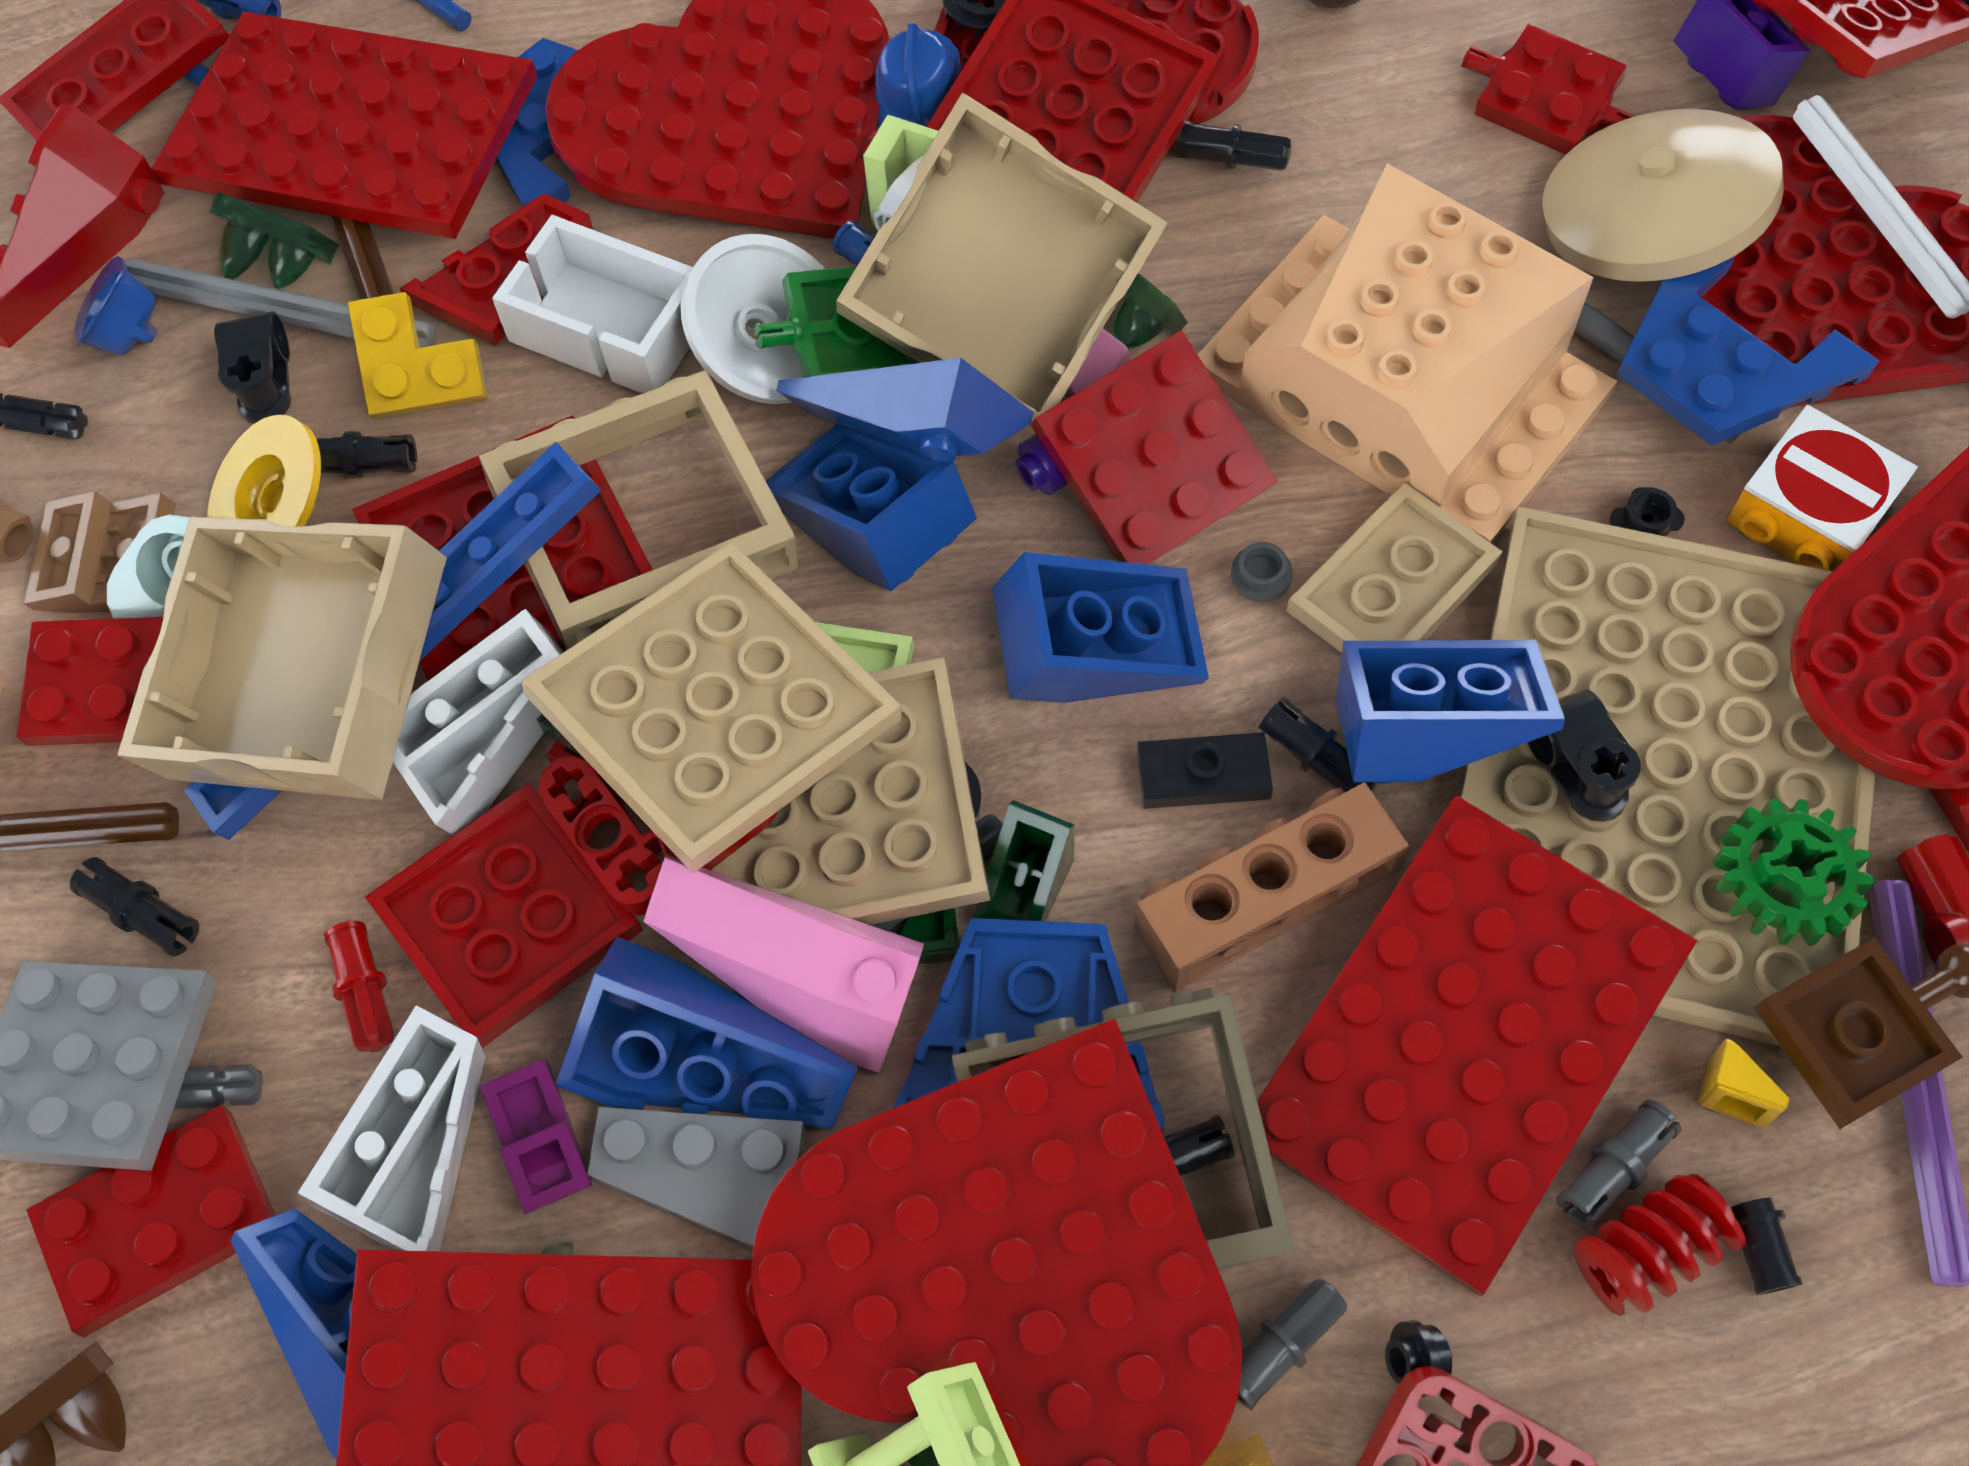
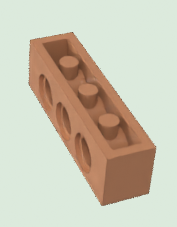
(1193, 947)

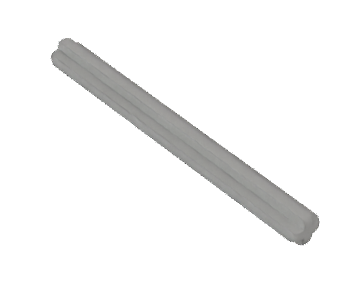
(253, 299)

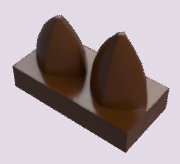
(77, 1401)

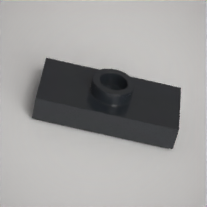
(1204, 770)

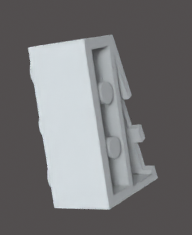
(474, 724)
(403, 1138)

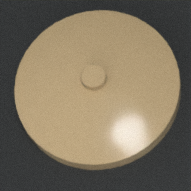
(1663, 195)

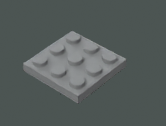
(95, 1061)

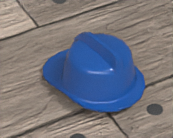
(915, 74)
(116, 311)

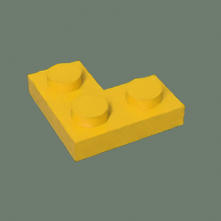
(399, 373)

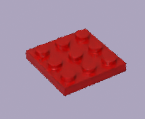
(1154, 452)
(502, 915)

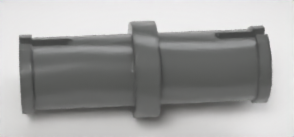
(1618, 1164)

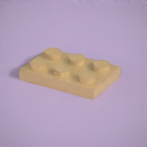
(1395, 575)

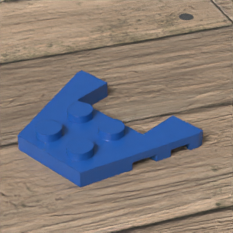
(529, 136)
(1720, 374)
(1013, 979)

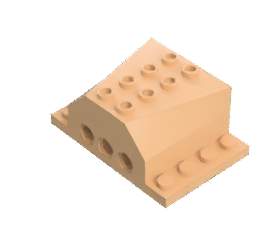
(1419, 352)

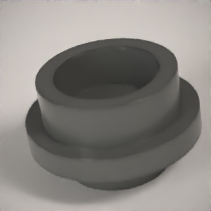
(1261, 572)

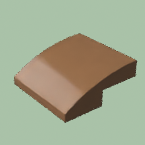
(80, 547)

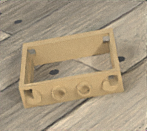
(615, 428)

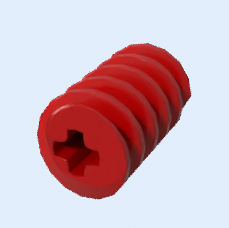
(1655, 1240)

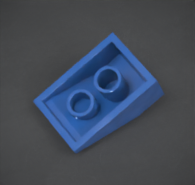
(873, 503)
(1095, 628)
(1440, 704)

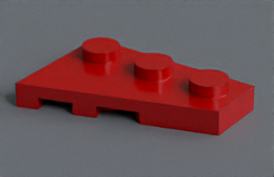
(468, 281)

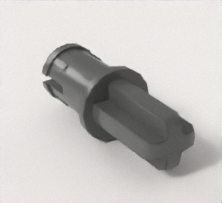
(1288, 1339)

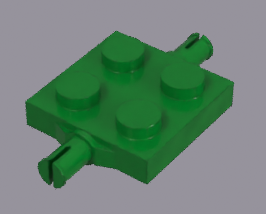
(819, 334)

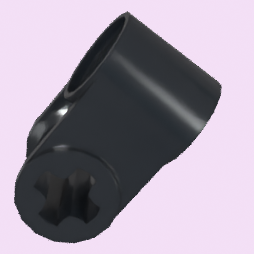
(255, 364)
(1589, 758)

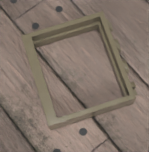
(1188, 1013)

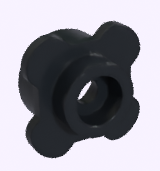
(1650, 504)

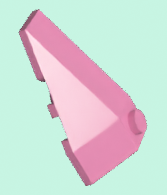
(791, 959)

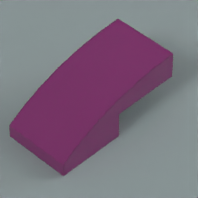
(536, 1136)

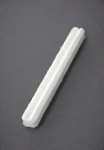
(1884, 206)

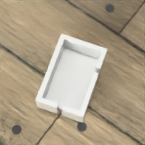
(600, 305)

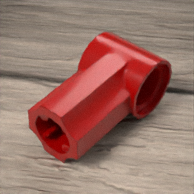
(1940, 883)

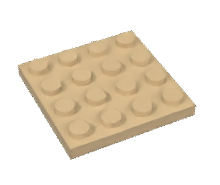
(712, 704)
(887, 826)

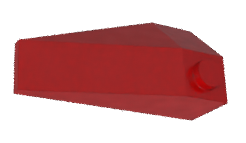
(78, 213)

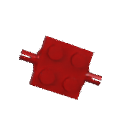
(1548, 89)

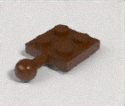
(1865, 1030)

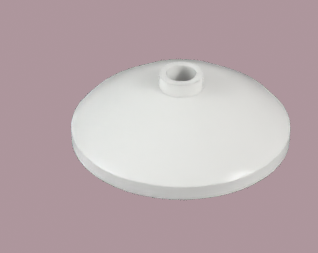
(737, 288)

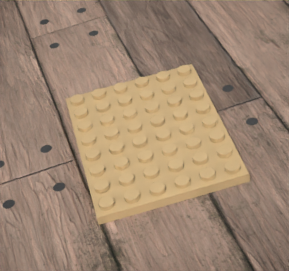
(1701, 684)

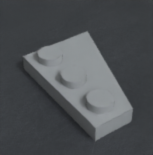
(696, 1164)

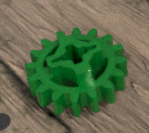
(1792, 872)

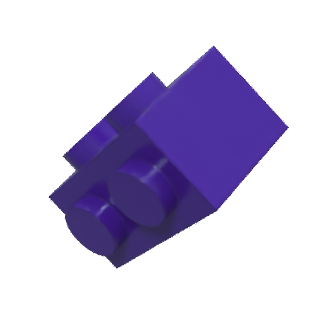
(1741, 51)

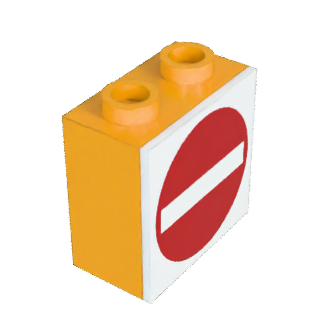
(1820, 492)

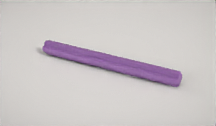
(1926, 1106)

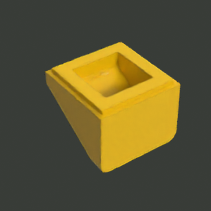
(1740, 1087)

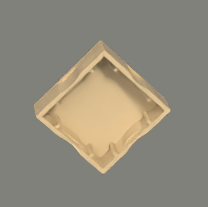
(1000, 259)
(285, 656)

